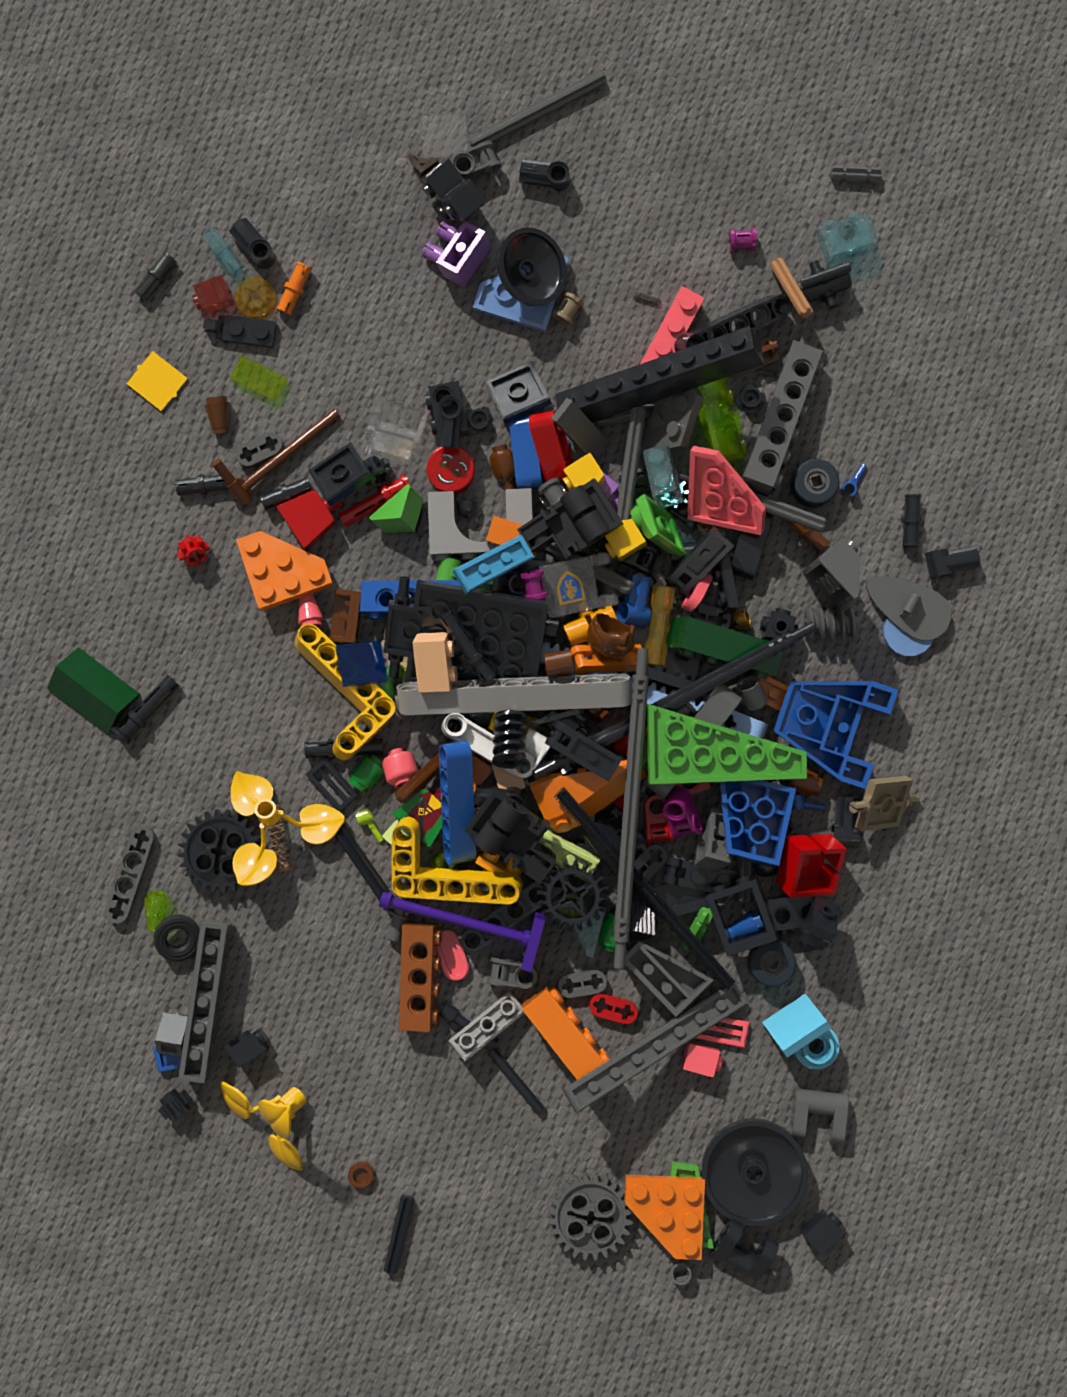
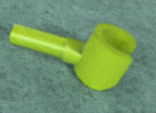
(365, 817)

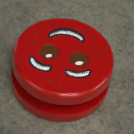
(451, 470)

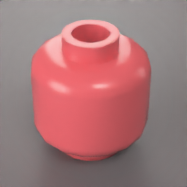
(399, 767)

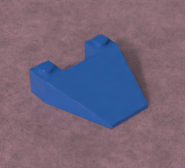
(824, 720)

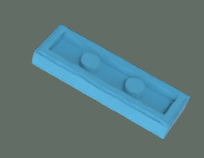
(493, 564)

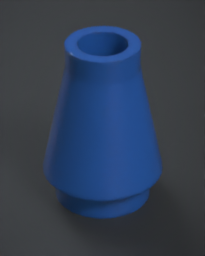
(747, 925)

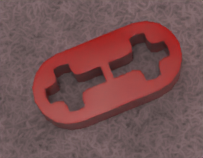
(611, 1014)

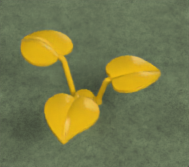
(254, 796)
(277, 1113)

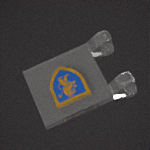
(573, 585)

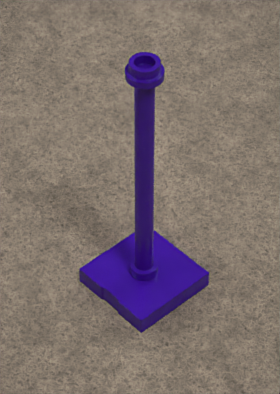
(529, 939)

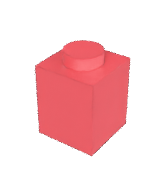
(701, 1059)

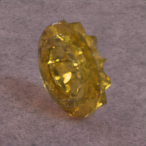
(255, 308)

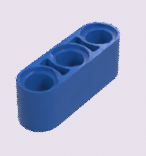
(525, 458)

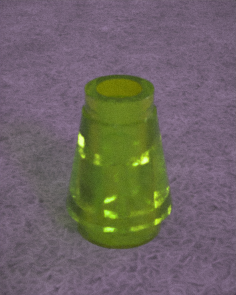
(155, 908)

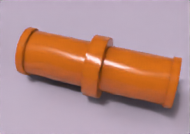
(294, 288)

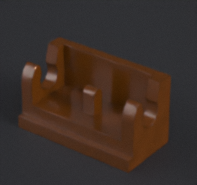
(345, 616)

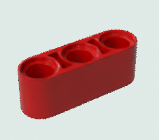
(550, 445)

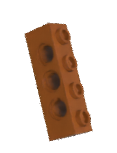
(410, 1015)

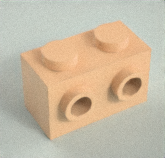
(434, 662)

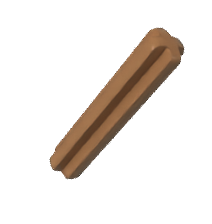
(791, 288)

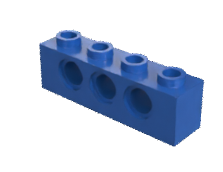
(376, 592)

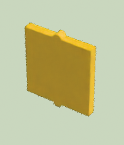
(157, 381)

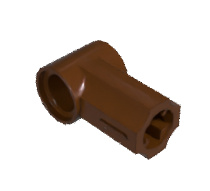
(558, 663)

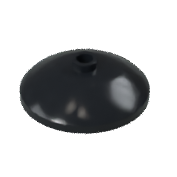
(540, 260)

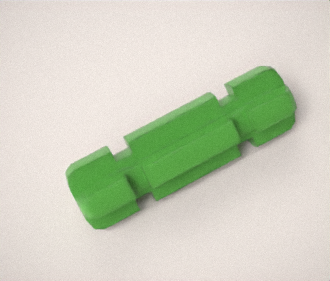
(700, 924)

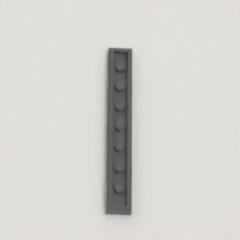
(653, 1047)

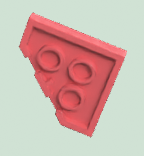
(720, 495)

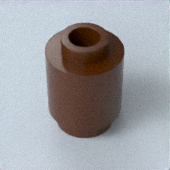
(808, 786)

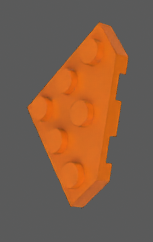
(281, 570)
(670, 1210)

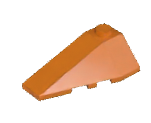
(585, 787)

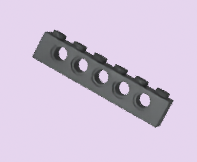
(799, 358)
(205, 1001)

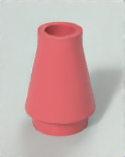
(309, 611)

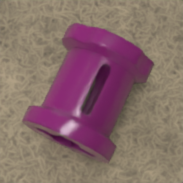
(742, 239)
(534, 584)

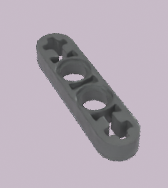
(133, 875)

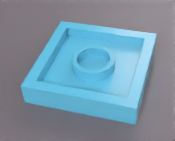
(796, 1025)

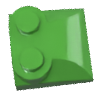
(657, 525)

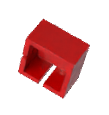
(803, 866)

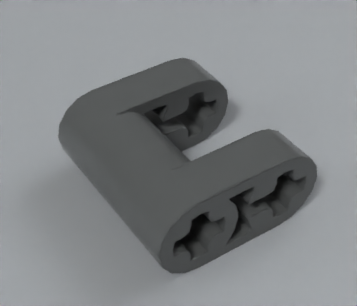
(819, 1103)

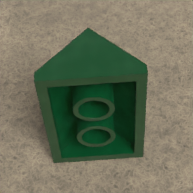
(92, 690)

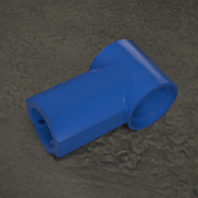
(634, 607)

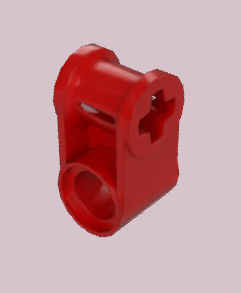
(656, 822)

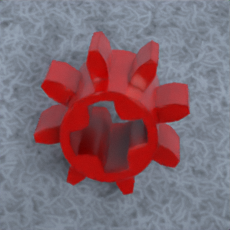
(193, 551)

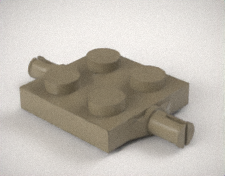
(884, 803)

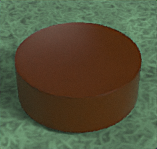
(361, 1175)

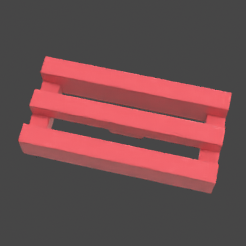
(745, 1024)

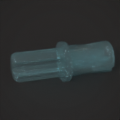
(223, 251)

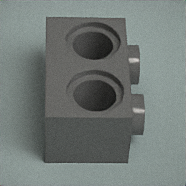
(711, 843)

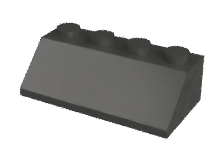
(837, 573)

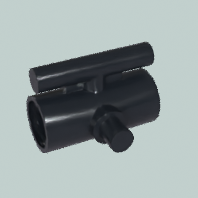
(825, 283)

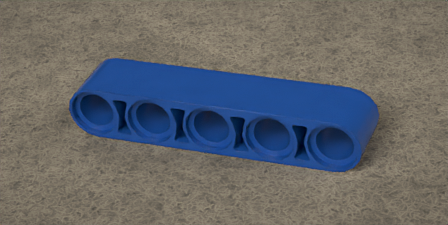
(457, 801)

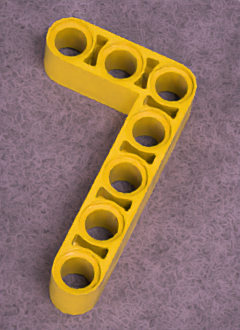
(365, 705)
(444, 877)

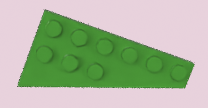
(699, 751)

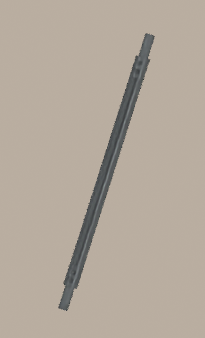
(631, 808)

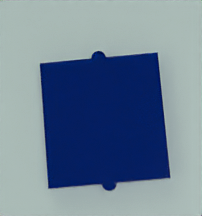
(361, 663)

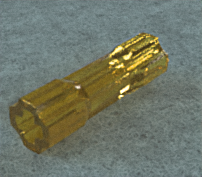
(661, 606)

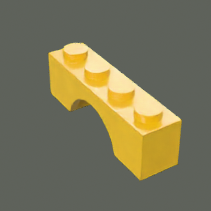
(624, 539)

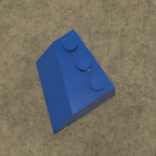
(756, 819)

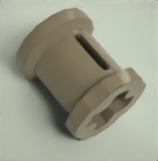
(567, 308)

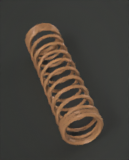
(279, 868)

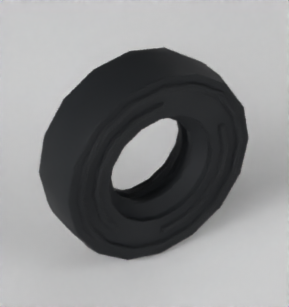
(181, 952)

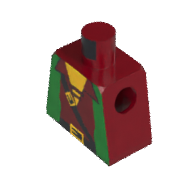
(426, 809)

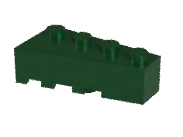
(717, 644)

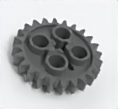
(586, 1239)

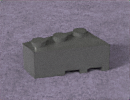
(665, 976)

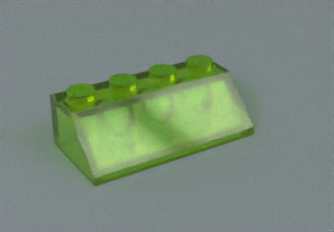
(719, 422)

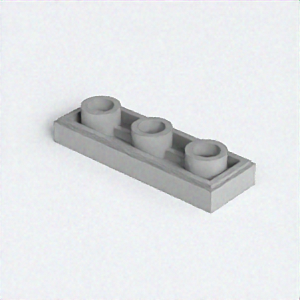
(475, 1037)

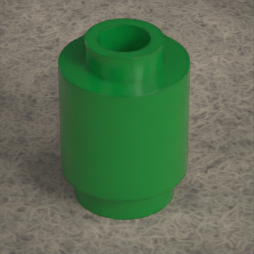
(367, 773)
(607, 932)

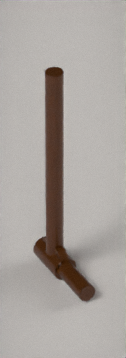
(242, 488)

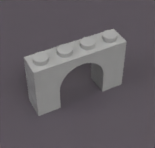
(444, 535)

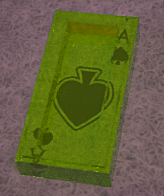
(258, 378)

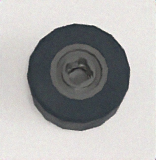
(809, 490)

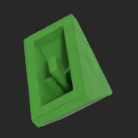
(399, 512)

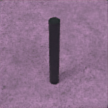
(515, 1079)

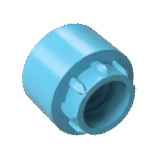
(824, 1055)

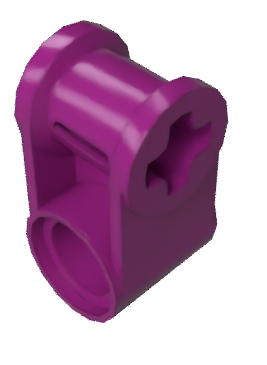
(682, 813)

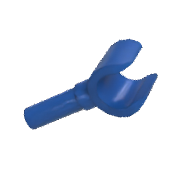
(854, 480)
(799, 803)

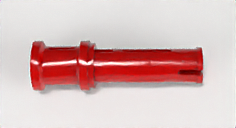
(373, 502)

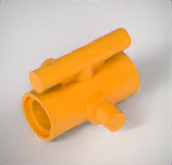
(577, 629)

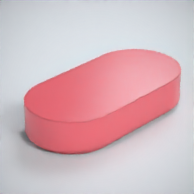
(695, 596)
(452, 956)

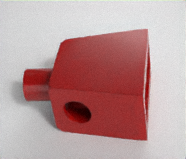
(309, 517)

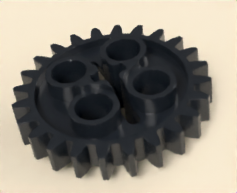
(197, 846)

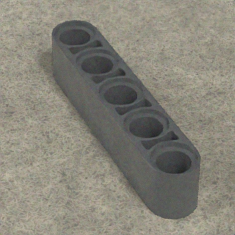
(714, 710)

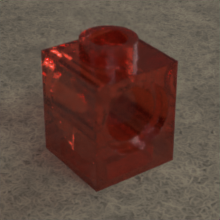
(212, 295)

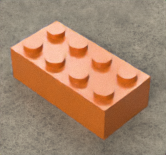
(562, 1031)

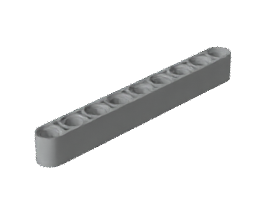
(519, 694)

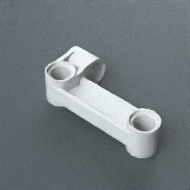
(482, 743)

